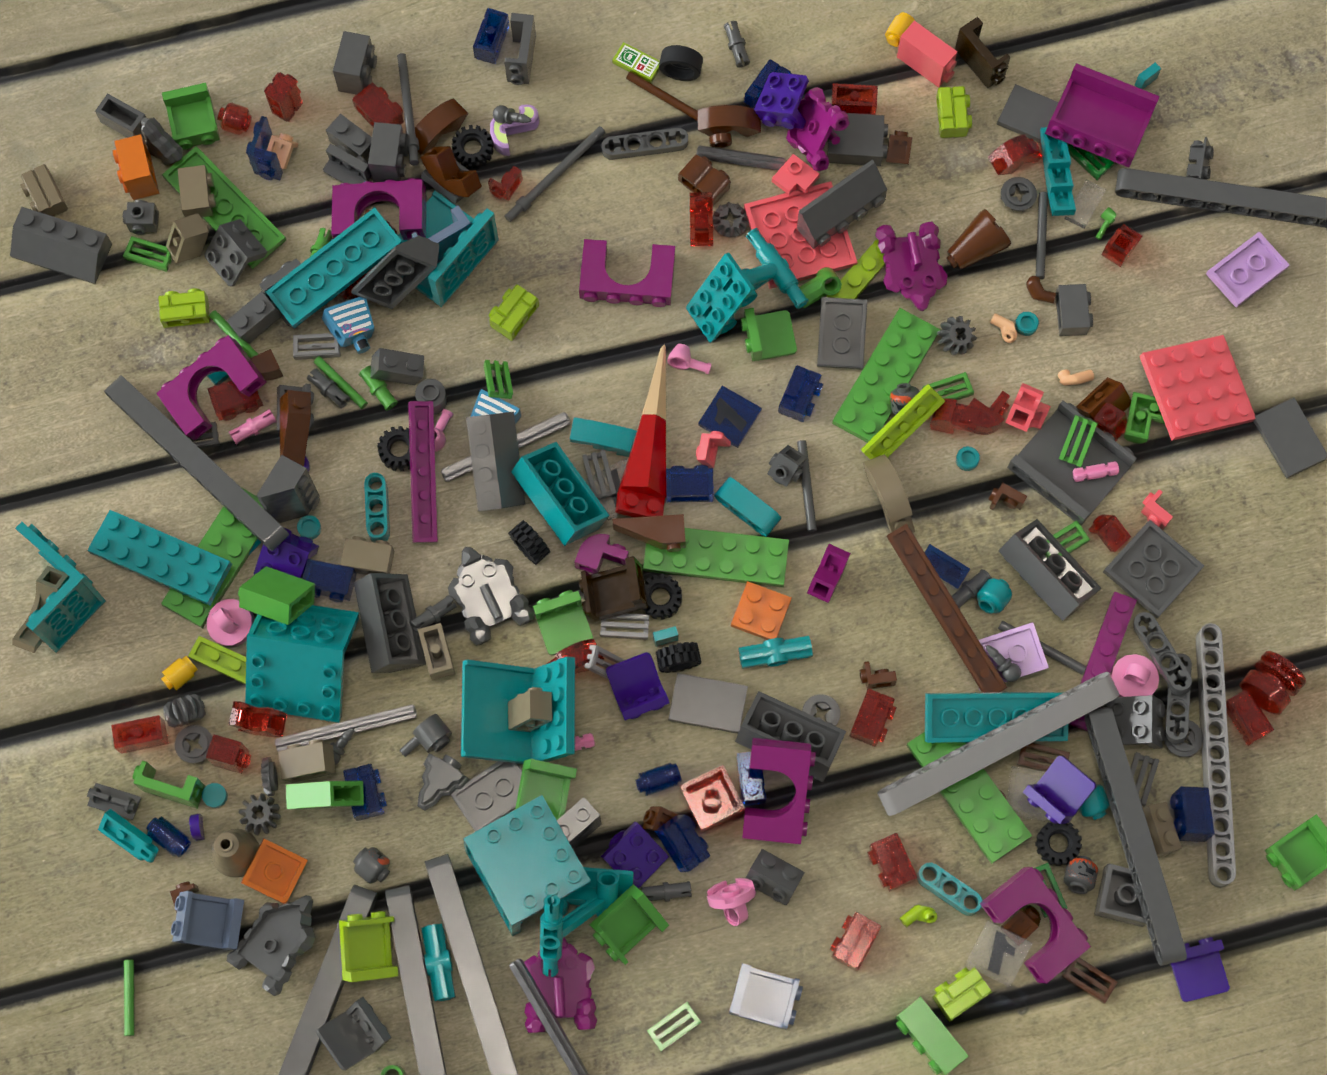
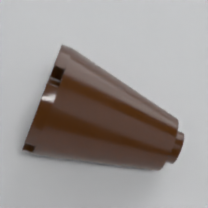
(978, 241)

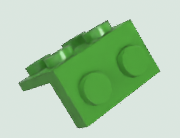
(768, 334)
(562, 621)

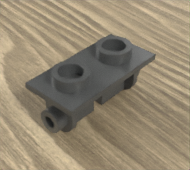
(1200, 153)
(108, 798)

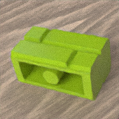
(952, 112)
(184, 308)
(513, 311)
(961, 994)

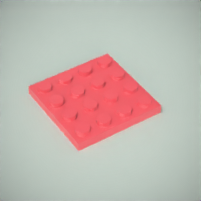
(777, 222)
(1197, 387)

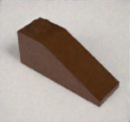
(294, 424)
(659, 531)

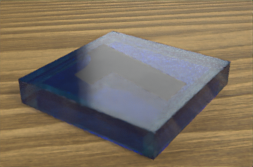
(730, 415)

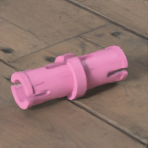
(252, 426)

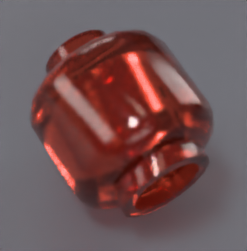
(234, 118)

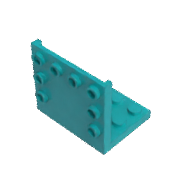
(464, 256)
(70, 605)
(299, 664)
(485, 711)
(524, 861)

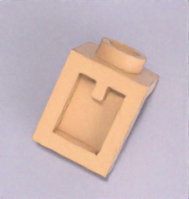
(283, 147)

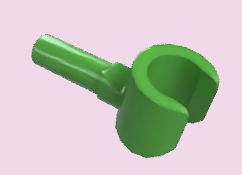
(1109, 217)

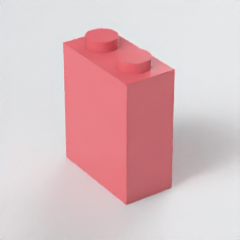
(927, 54)

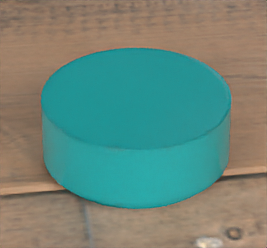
(1026, 323)
(967, 458)
(309, 527)
(214, 795)

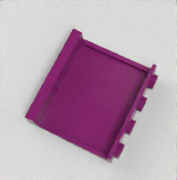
(1102, 115)

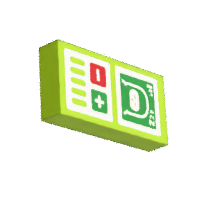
(636, 62)

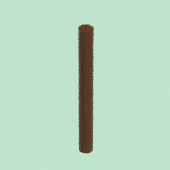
(659, 93)

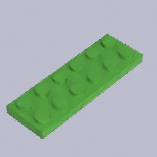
(230, 203)
(890, 364)
(228, 540)
(723, 558)
(977, 803)

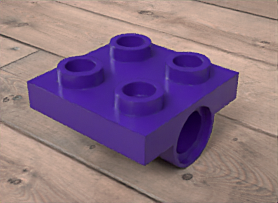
(635, 852)

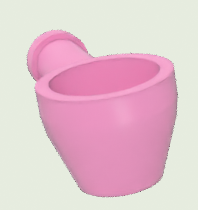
(681, 359)
(439, 428)

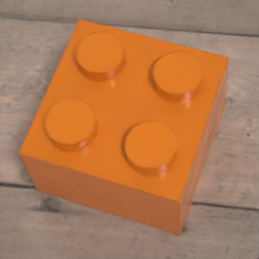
(135, 167)

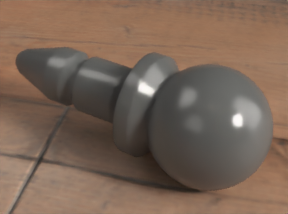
(504, 115)
(1010, 671)
(341, 743)

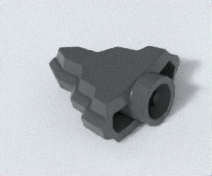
(159, 142)
(439, 780)

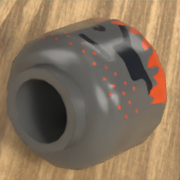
(902, 396)
(371, 865)
(1081, 875)

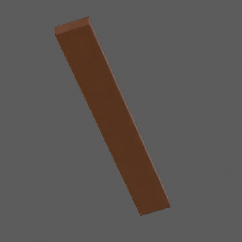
(946, 610)

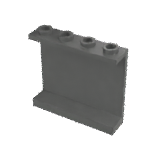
(1053, 478)

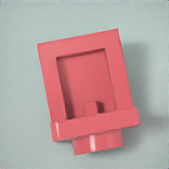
(708, 447)
(1154, 511)

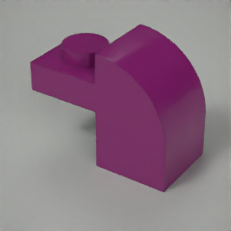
(595, 550)
(829, 573)

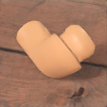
(1006, 326)
(1075, 379)

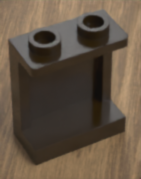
(978, 57)
(614, 591)

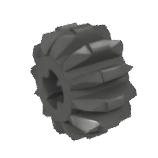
(964, 337)
(184, 710)
(250, 817)

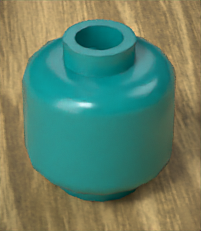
(994, 595)
(1096, 804)

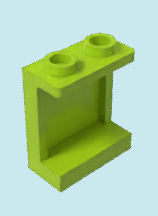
(366, 947)

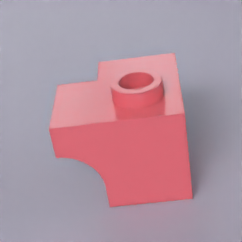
(795, 176)
(1027, 409)

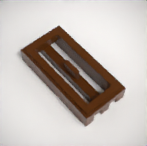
(1021, 762)
(1066, 975)

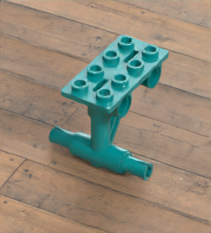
(733, 288)
(593, 899)

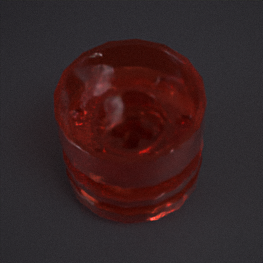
(1273, 682)

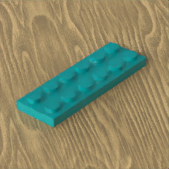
(333, 268)
(160, 557)
(971, 715)

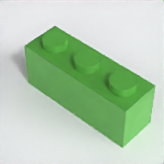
(931, 1037)

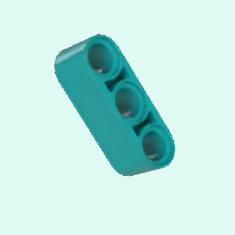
(372, 498)
(747, 506)
(936, 887)

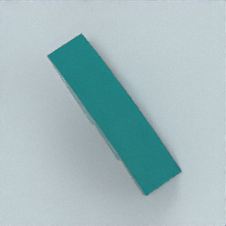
(1057, 175)
(603, 436)

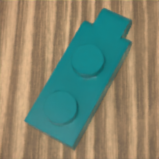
(128, 836)

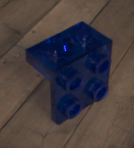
(263, 161)

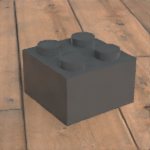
(354, 63)
(387, 152)
(1118, 897)

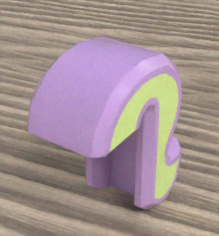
(500, 130)

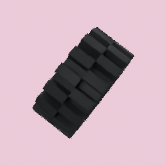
(472, 135)
(385, 445)
(529, 542)
(673, 589)
(678, 657)
(1048, 853)

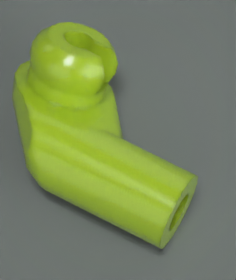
(919, 913)

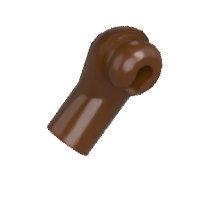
(1037, 291)

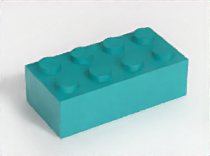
(560, 493)

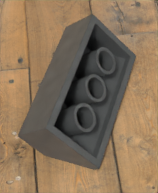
(842, 205)
(59, 245)
(399, 272)
(493, 458)
(288, 491)
(1056, 578)
(385, 616)
(779, 721)

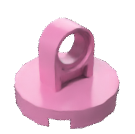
(229, 623)
(1135, 676)
(732, 899)

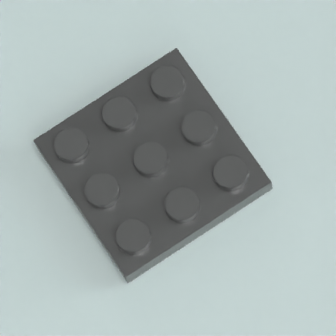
(1153, 569)

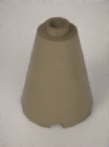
(234, 852)

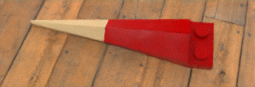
(644, 478)

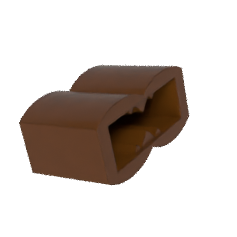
(702, 177)

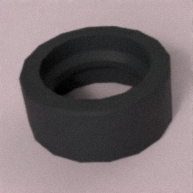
(680, 63)

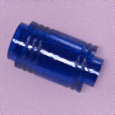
(658, 779)
(168, 836)

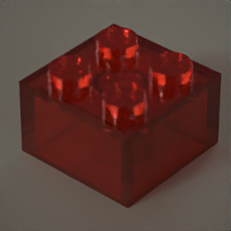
(711, 799)

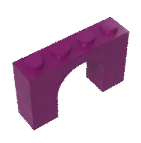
(352, 199)
(653, 289)
(181, 393)
(786, 823)
(1065, 939)

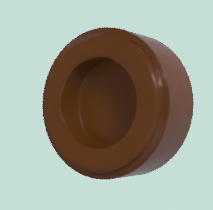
(720, 140)

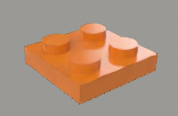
(761, 611)
(274, 871)

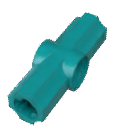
(775, 652)
(438, 962)

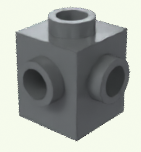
(141, 217)
(786, 466)

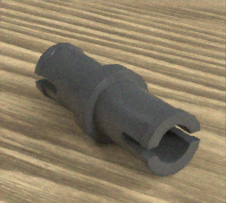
(736, 43)
(328, 388)
(970, 588)
(433, 614)
(667, 891)

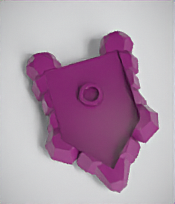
(820, 120)
(912, 263)
(565, 993)

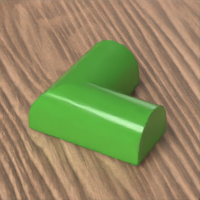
(1141, 414)

